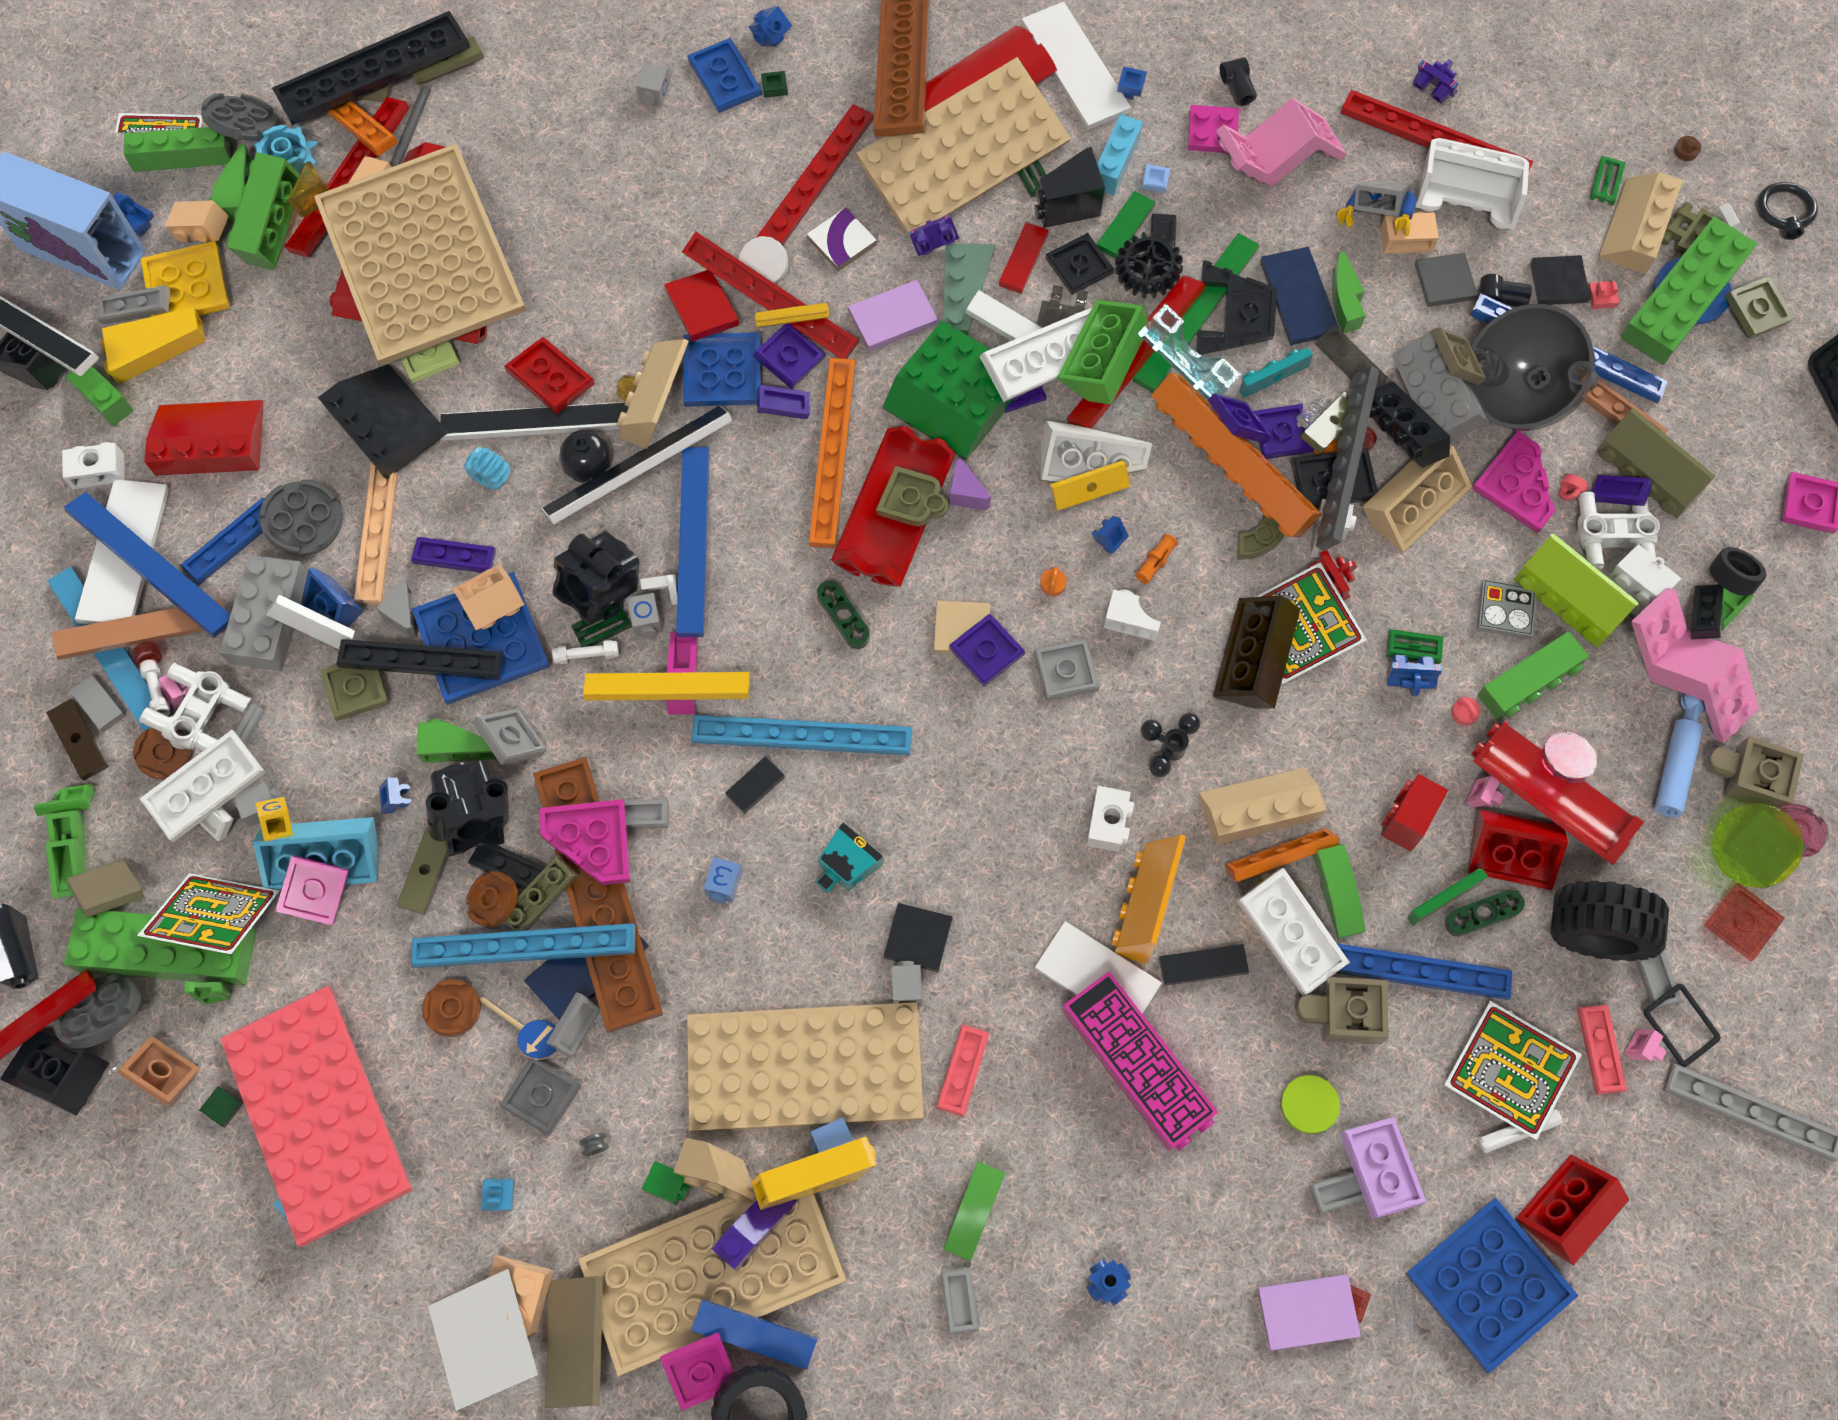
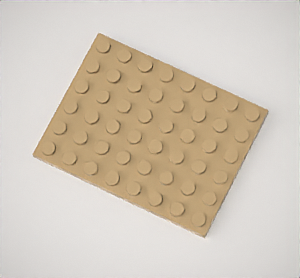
(419, 254)

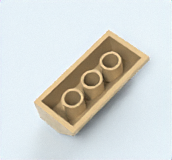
(1640, 221)
(651, 391)
(1416, 499)
(1262, 805)

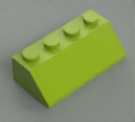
(1576, 590)

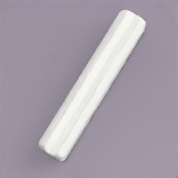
(1511, 1134)

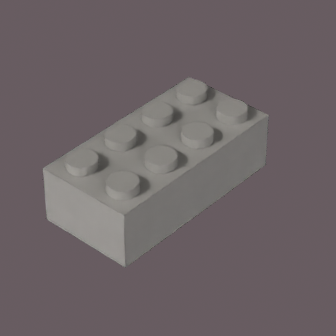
(1433, 388)
(251, 635)

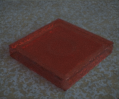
(1744, 921)

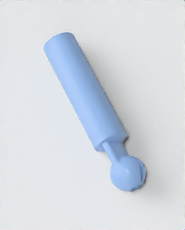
(1680, 759)

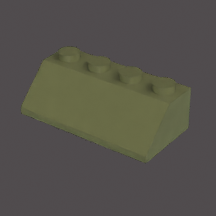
(1646, 452)

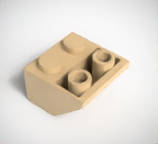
(714, 1170)

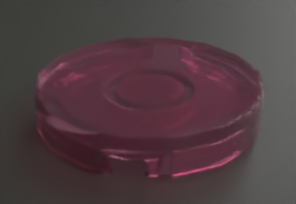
(1569, 757)
(1811, 827)

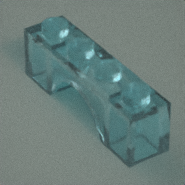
(1166, 337)

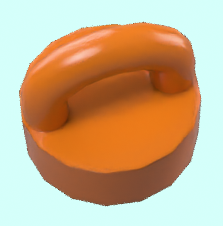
(1053, 582)

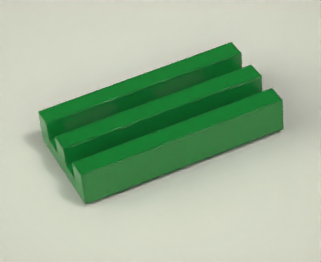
(1603, 196)
(1391, 644)

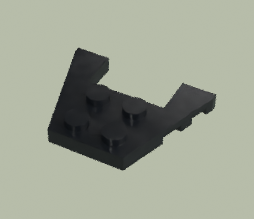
(1248, 311)

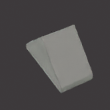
(397, 608)

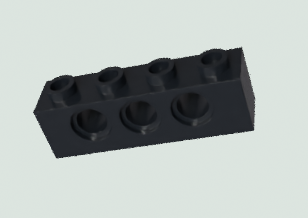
(1409, 425)

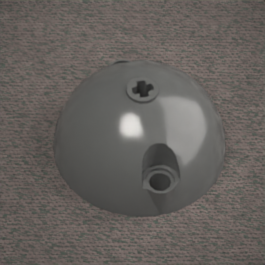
(1528, 347)

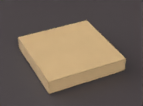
(954, 620)

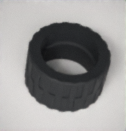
(753, 1377)

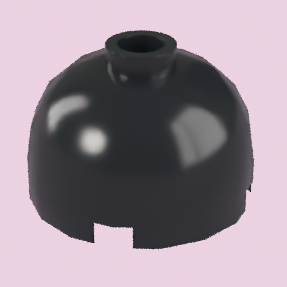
(585, 455)

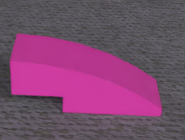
(682, 659)

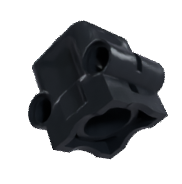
(595, 575)
(467, 807)

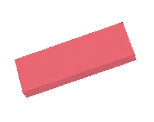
(1601, 1049)
(962, 1070)

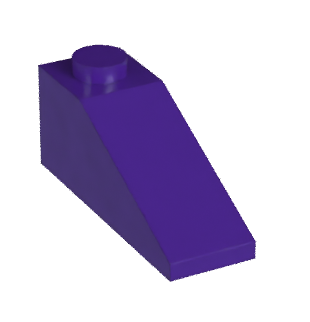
(749, 1233)

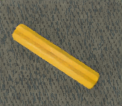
(792, 315)

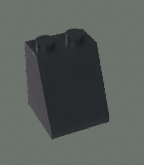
(1071, 191)

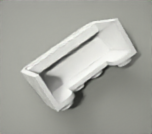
(1474, 179)

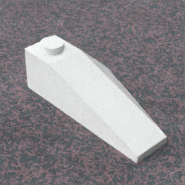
(1074, 450)

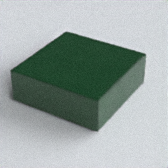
(774, 84)
(221, 1106)

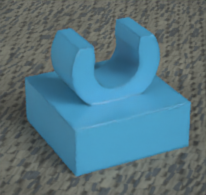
(497, 1195)

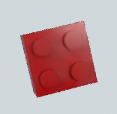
(1413, 811)

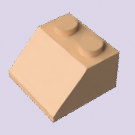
(488, 597)
(530, 1288)

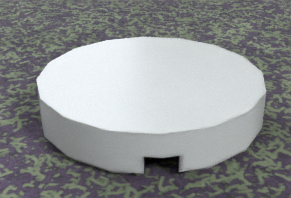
(766, 257)

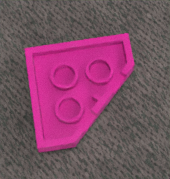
(1519, 483)
(590, 837)

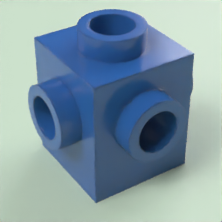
(770, 26)
(1102, 1292)

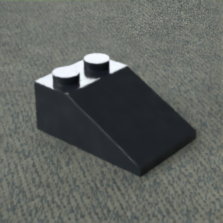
(27, 363)
(55, 1072)

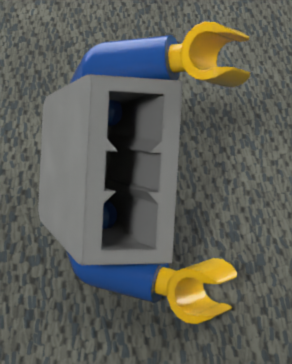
(1382, 198)

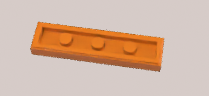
(363, 127)
(1281, 854)

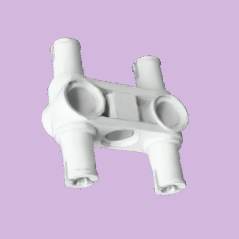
(1614, 529)
(195, 708)

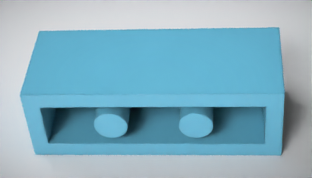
(1119, 152)

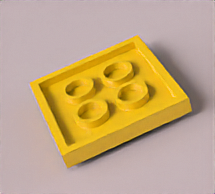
(191, 275)

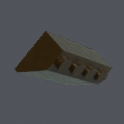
(1257, 651)

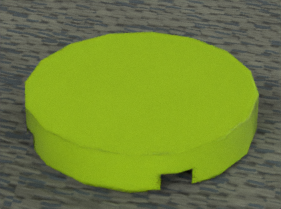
(1310, 1104)

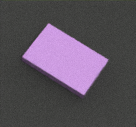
(892, 315)
(1382, 1168)
(1308, 1312)

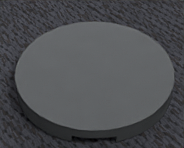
(238, 116)
(300, 518)
(100, 1013)

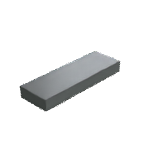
(133, 304)

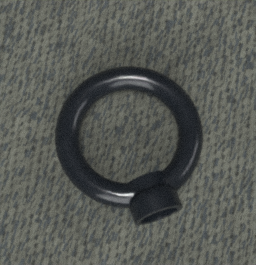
(1793, 226)

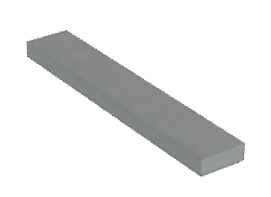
(1752, 1112)

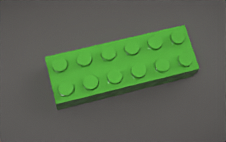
(1688, 290)
(110, 946)

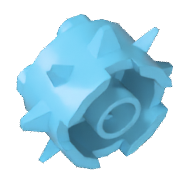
(287, 144)

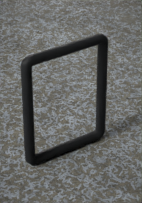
(1702, 1050)

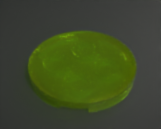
(1757, 845)

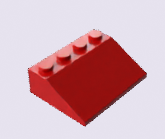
(205, 438)

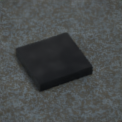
(1079, 263)
(1560, 280)
(918, 937)

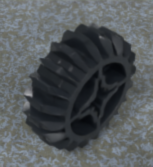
(1126, 262)

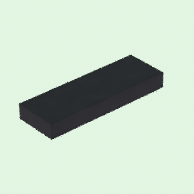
(1707, 611)
(499, 859)
(1203, 965)

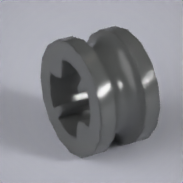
(593, 1144)

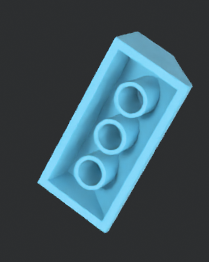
(339, 843)

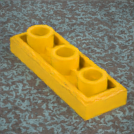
(1102, 480)

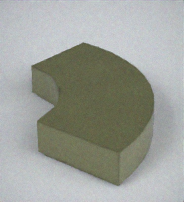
(1259, 540)

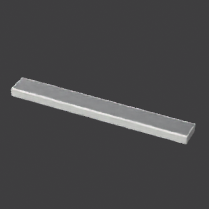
(45, 338)
(531, 421)
(636, 464)

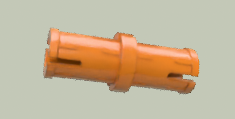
(1156, 558)

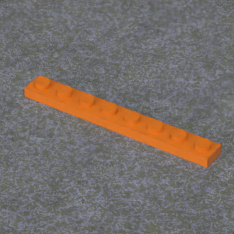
(832, 453)

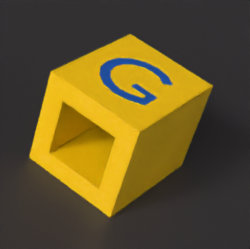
(274, 819)

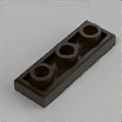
(70, 727)

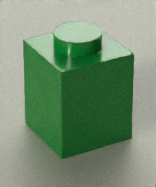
(666, 1184)

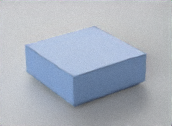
(1155, 178)

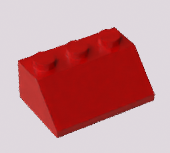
(1517, 849)
(1573, 1208)

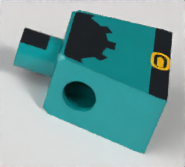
(847, 860)

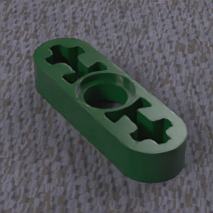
(847, 633)
(1500, 899)

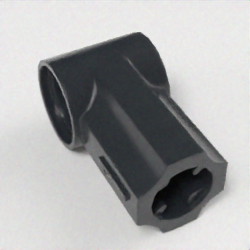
(1237, 75)
(1505, 291)

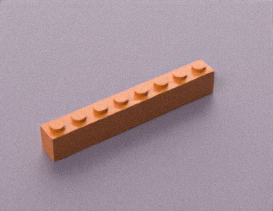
(1236, 456)

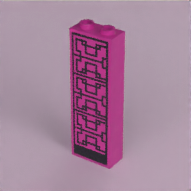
(1140, 1062)

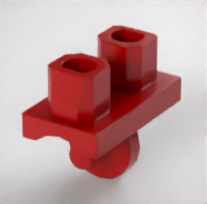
(1337, 574)

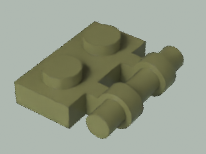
(1696, 222)

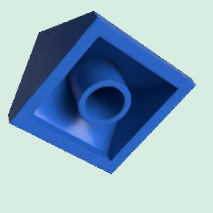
(329, 599)

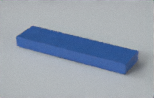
(224, 545)
(754, 1334)

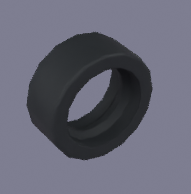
(1737, 571)

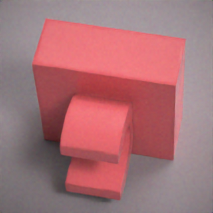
(1603, 295)

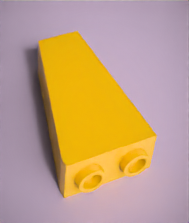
(149, 342)
(814, 1173)

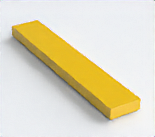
(666, 686)

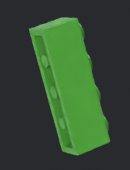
(176, 149)
(1532, 676)

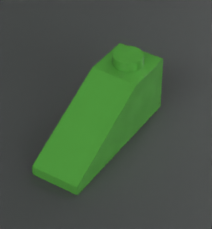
(229, 186)
(101, 395)
(446, 743)

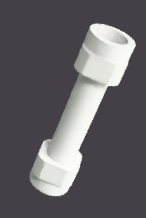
(562, 654)
(151, 673)

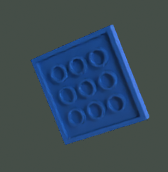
(447, 625)
(1491, 1285)

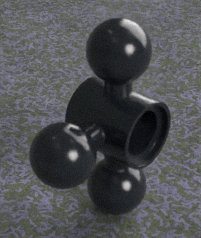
(1152, 731)

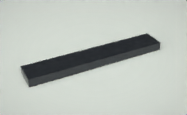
(420, 659)

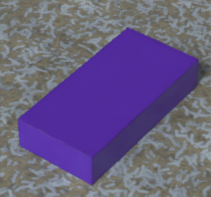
(783, 402)
(1622, 490)

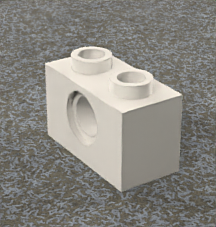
(79, 467)
(1106, 835)

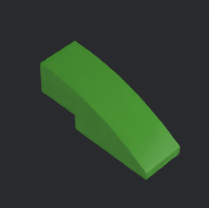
(1347, 295)
(65, 850)
(1340, 891)
(974, 1211)

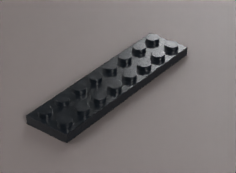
(370, 67)

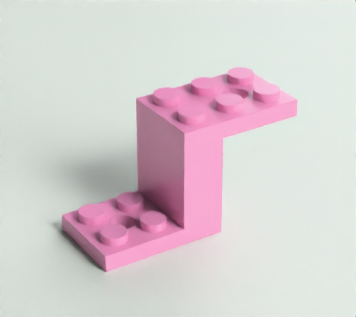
(1280, 143)
(1695, 666)

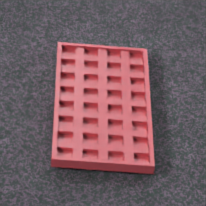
(315, 1116)

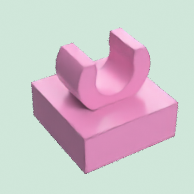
(173, 692)
(1484, 793)
(1645, 1046)

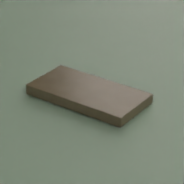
(574, 1342)

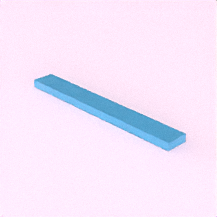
(115, 662)
(801, 735)
(523, 945)

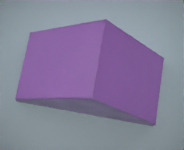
(967, 490)

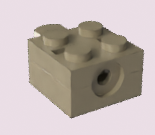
(1758, 772)
(1347, 1014)

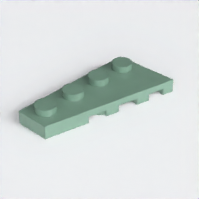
(964, 275)

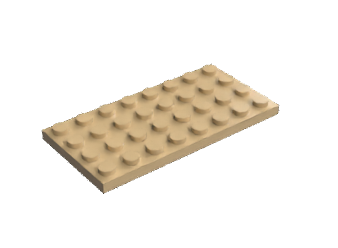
(965, 147)
(804, 1067)
(665, 1272)

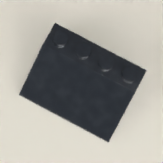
(383, 418)

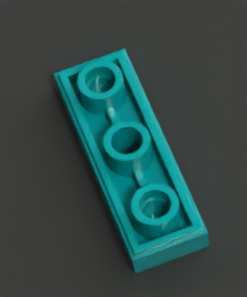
(1275, 371)

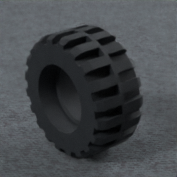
(1609, 920)

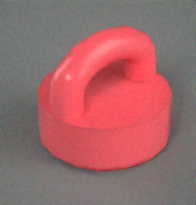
(1572, 484)
(1465, 711)

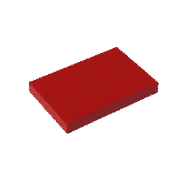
(701, 305)
(549, 375)

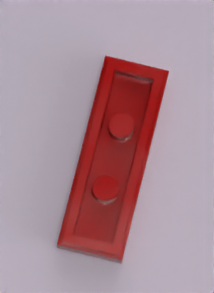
(1023, 258)

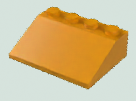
(1148, 898)

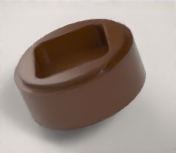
(1687, 148)

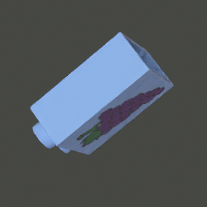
(66, 222)

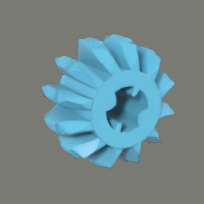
(487, 468)

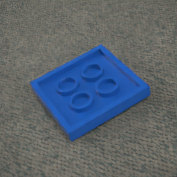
(721, 370)

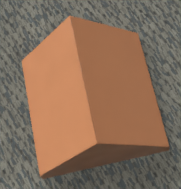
(159, 1071)

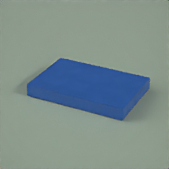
(724, 75)

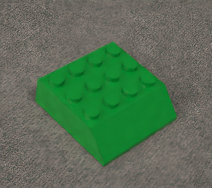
(947, 391)

